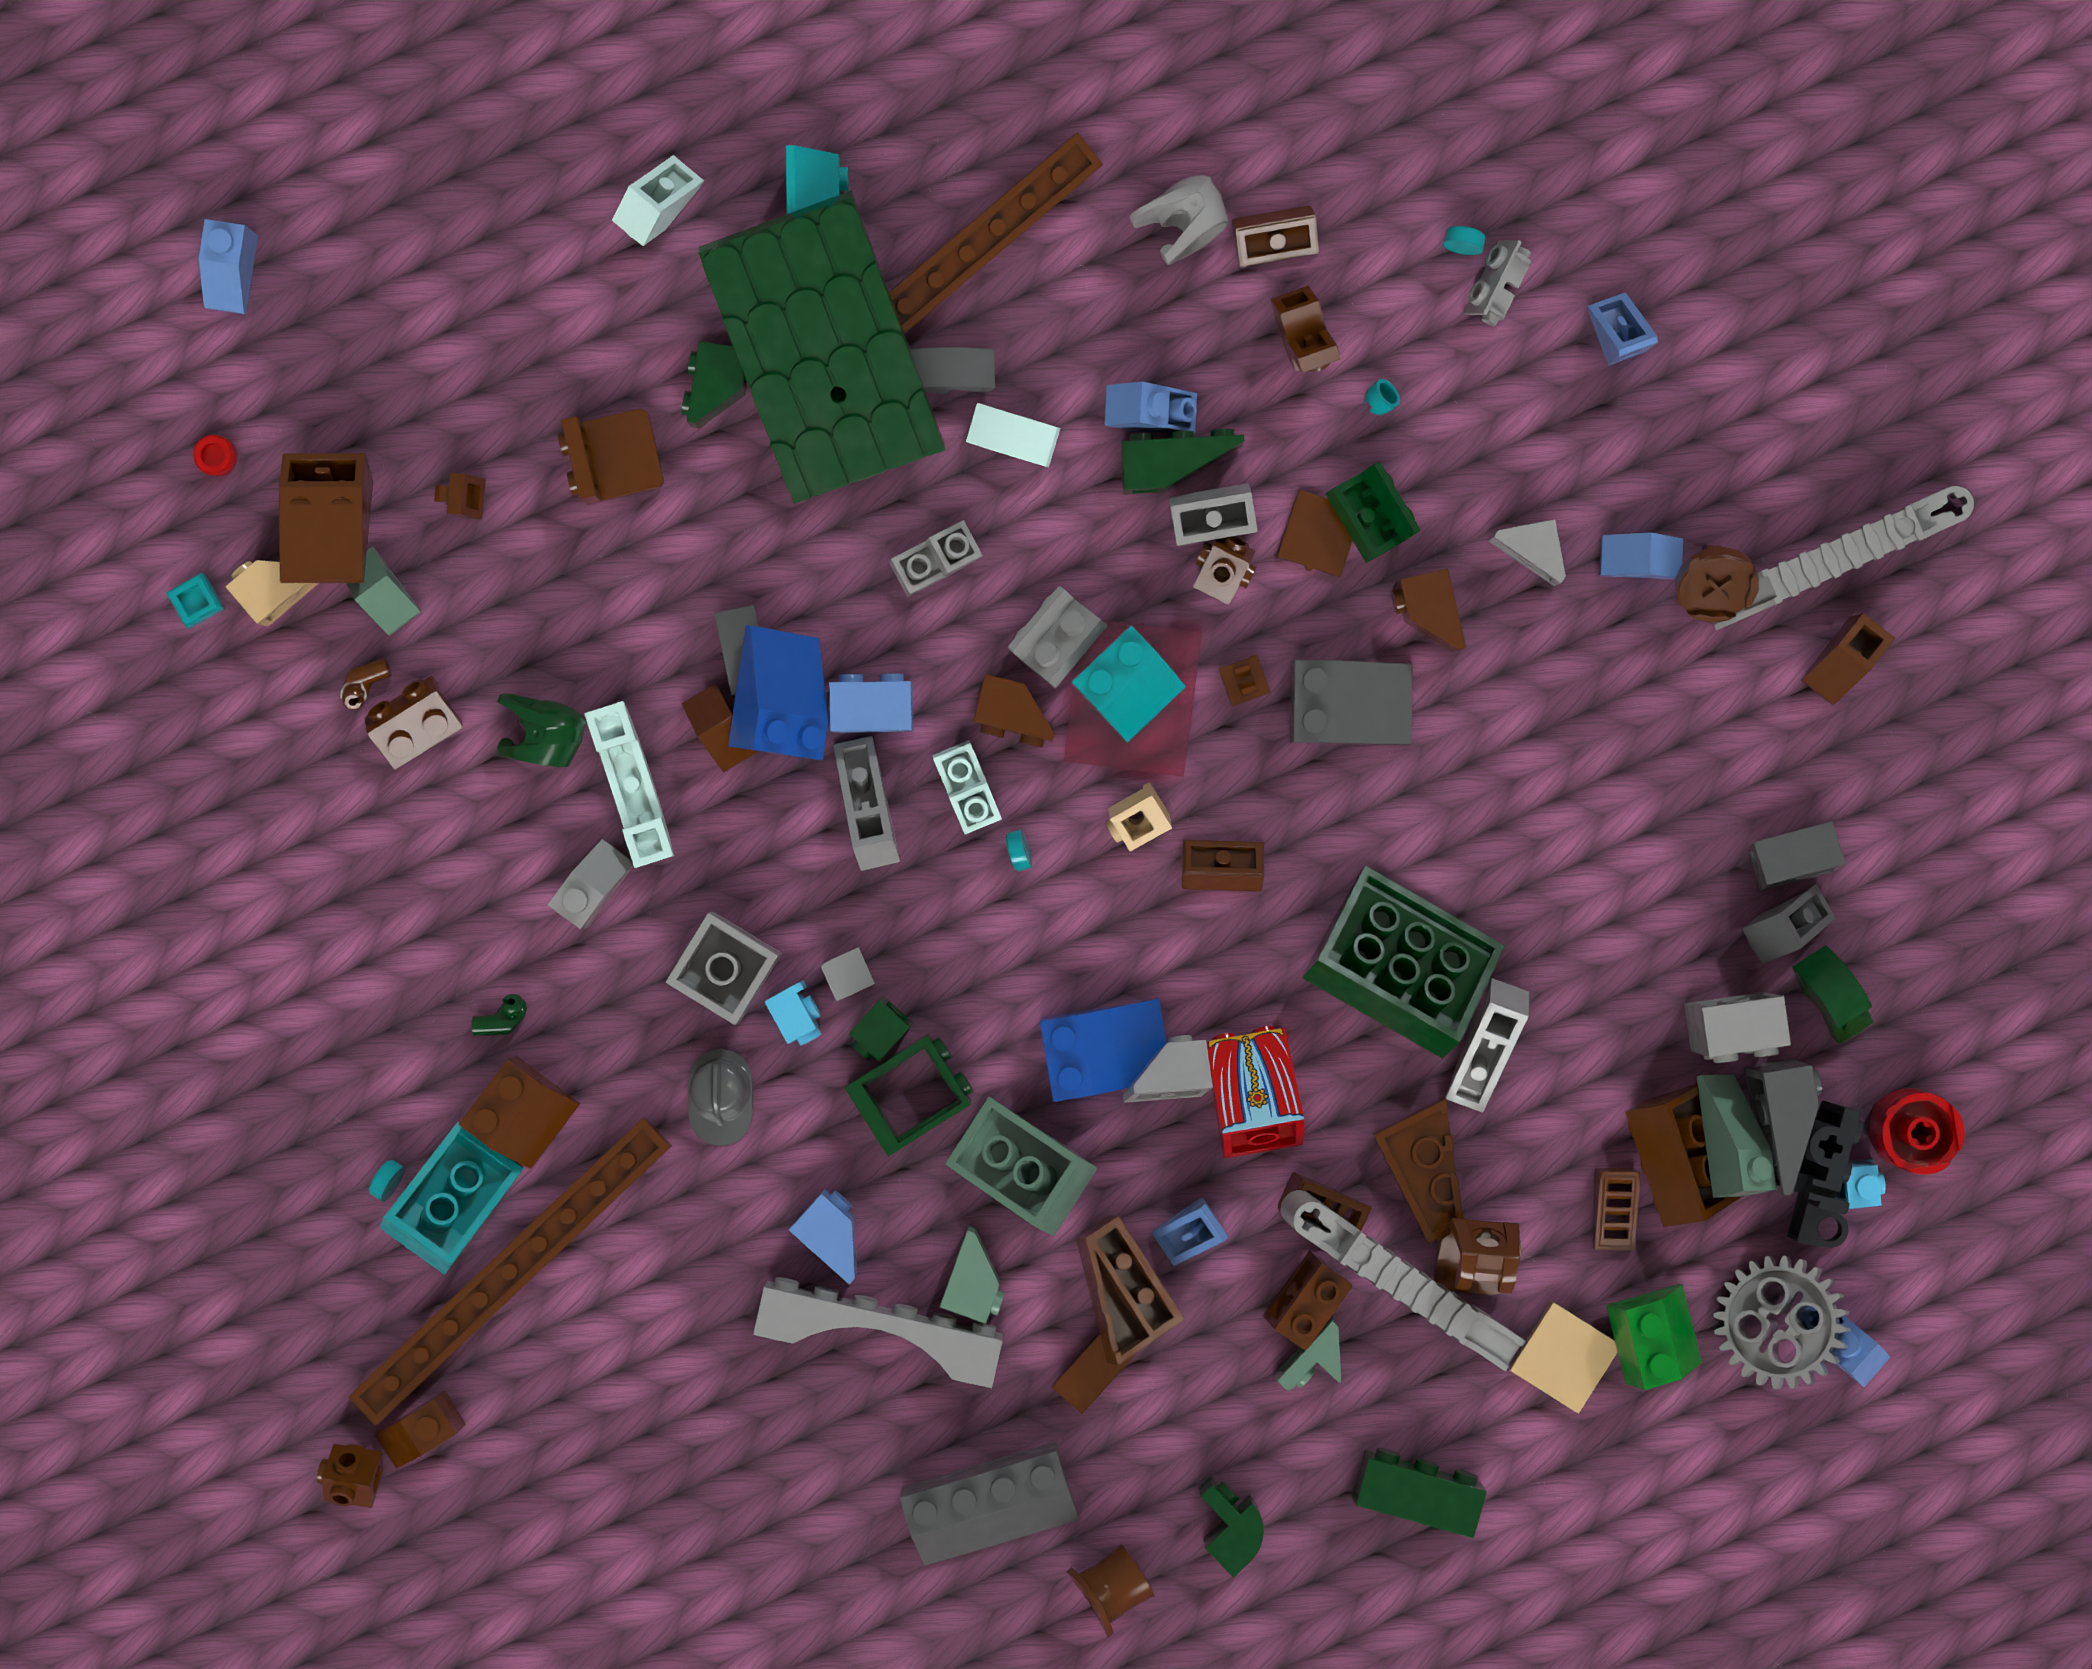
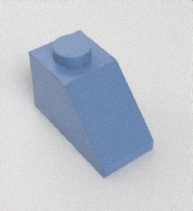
(226, 265)
(829, 1232)

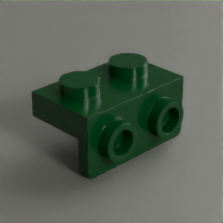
(1373, 512)

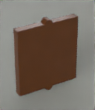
(1315, 536)

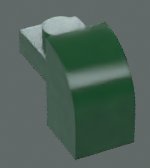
(1834, 993)
(1240, 1532)

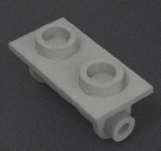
(1504, 264)

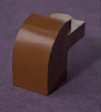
(1304, 330)

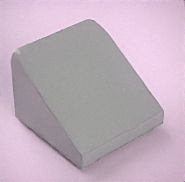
(847, 974)

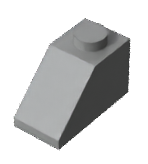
(591, 884)
(1173, 1072)

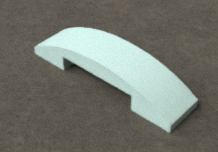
(630, 784)

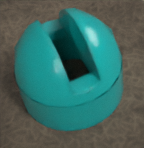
(1382, 397)

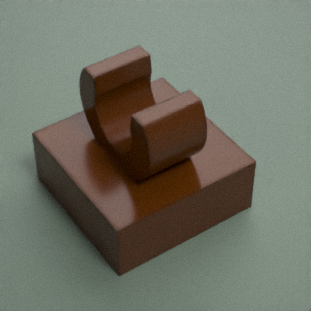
(462, 496)
(1244, 680)

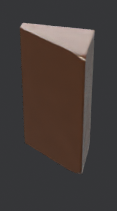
(1275, 235)
(1222, 865)

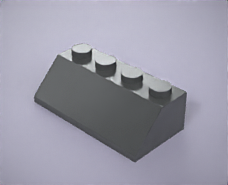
(988, 1503)

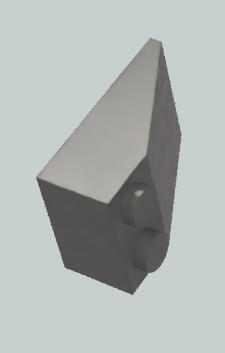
(1350, 702)
(1785, 1107)

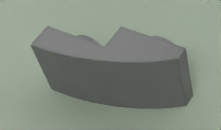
(955, 369)
(731, 634)

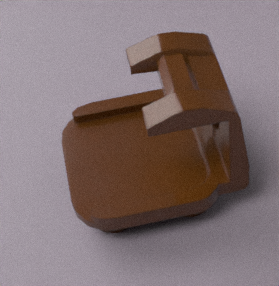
(1478, 1256)

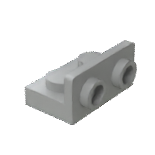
(1057, 636)

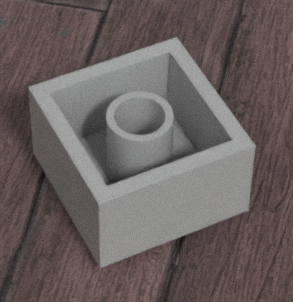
(723, 968)
(1738, 1025)

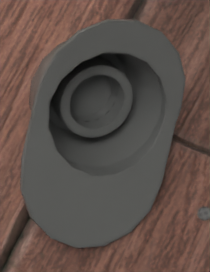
(720, 1097)

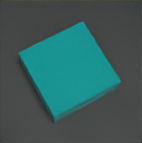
(195, 600)

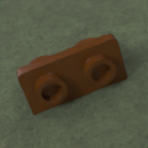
(1307, 1301)

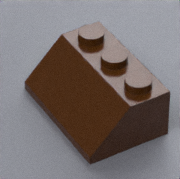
(1675, 1156)

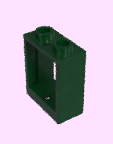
(876, 1118)

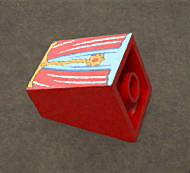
(1255, 1092)

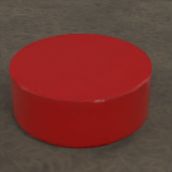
(215, 455)

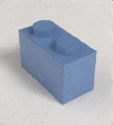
(871, 705)

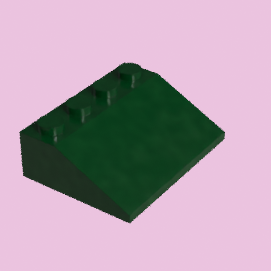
(1404, 963)

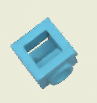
(795, 1014)
(1864, 1185)

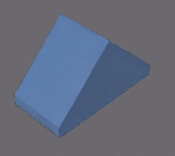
(1621, 328)
(1641, 555)
(1190, 1232)

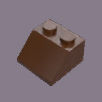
(519, 1113)

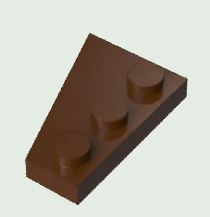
(1424, 1166)

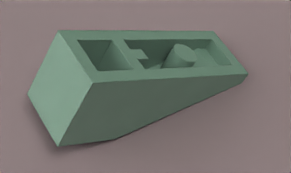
(1735, 1144)

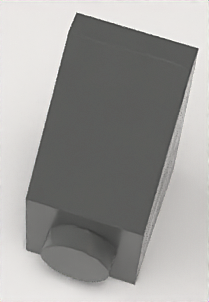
(1789, 924)

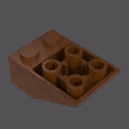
(324, 517)

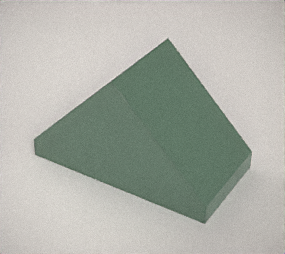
(383, 595)

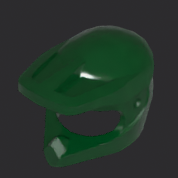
(550, 728)

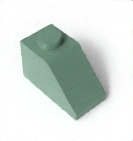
(973, 1281)

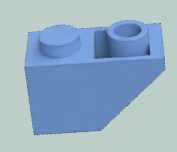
(1150, 408)
(1863, 1354)

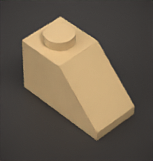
(261, 592)

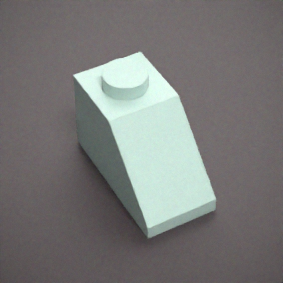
(656, 200)

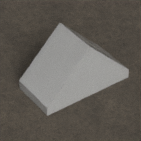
(1535, 548)

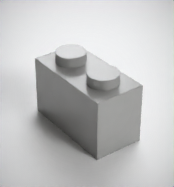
(1213, 514)

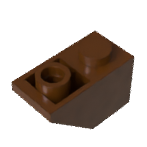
(1847, 657)
(1011, 708)

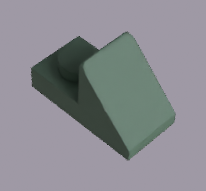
(1324, 1350)

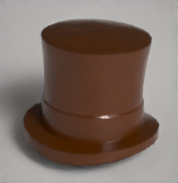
(1113, 1586)

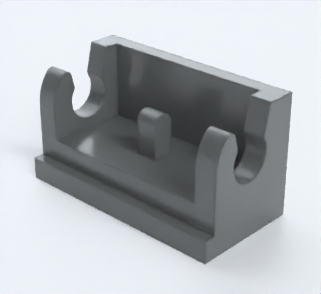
(1796, 856)

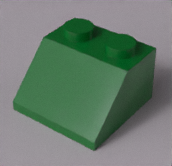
(1654, 1337)

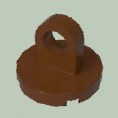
(1716, 583)

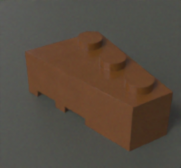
(1124, 1290)

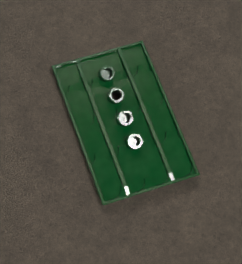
(815, 316)

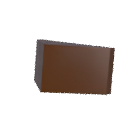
(711, 721)

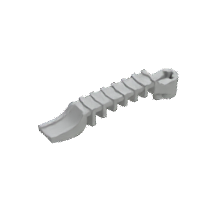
(1854, 549)
(1400, 1279)

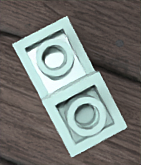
(1013, 435)
(967, 787)

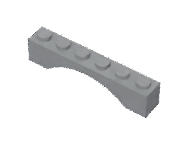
(796, 1313)

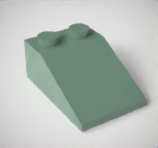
(1021, 1166)

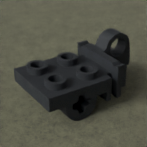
(1823, 1175)

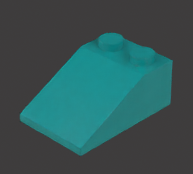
(450, 1198)

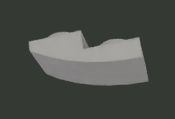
(935, 558)

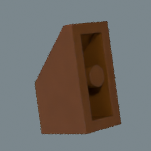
(1430, 607)
(421, 1430)

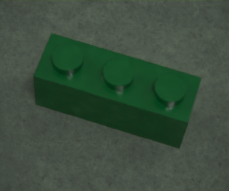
(1419, 1492)

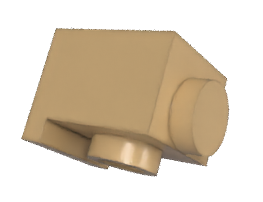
(1150, 825)

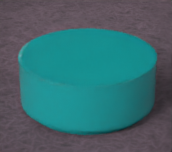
(1464, 240)
(1019, 850)
(386, 1180)

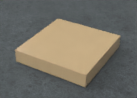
(1564, 1357)

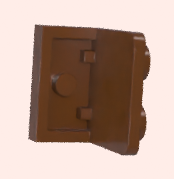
(611, 456)

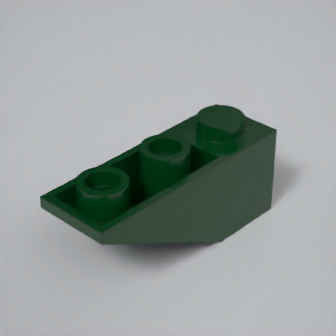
(1160, 464)

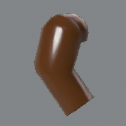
(359, 682)

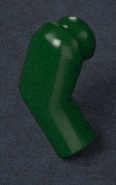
(505, 1019)

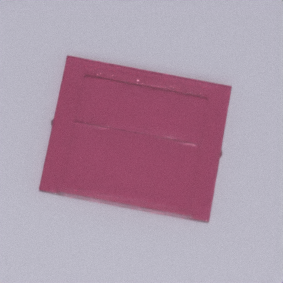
(1161, 743)

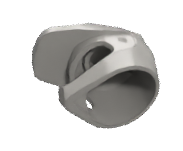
(1192, 207)

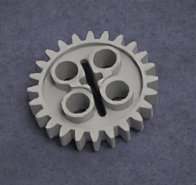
(1811, 1346)

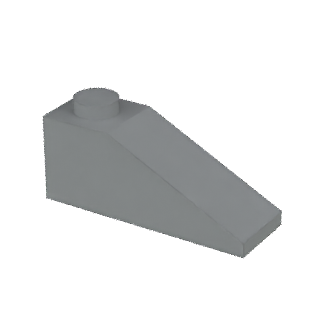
(866, 803)
(1488, 1044)

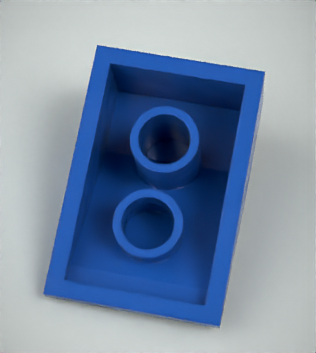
(780, 695)
(1100, 1047)

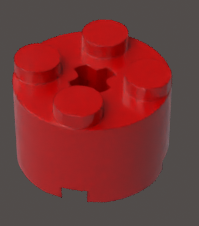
(1931, 1147)

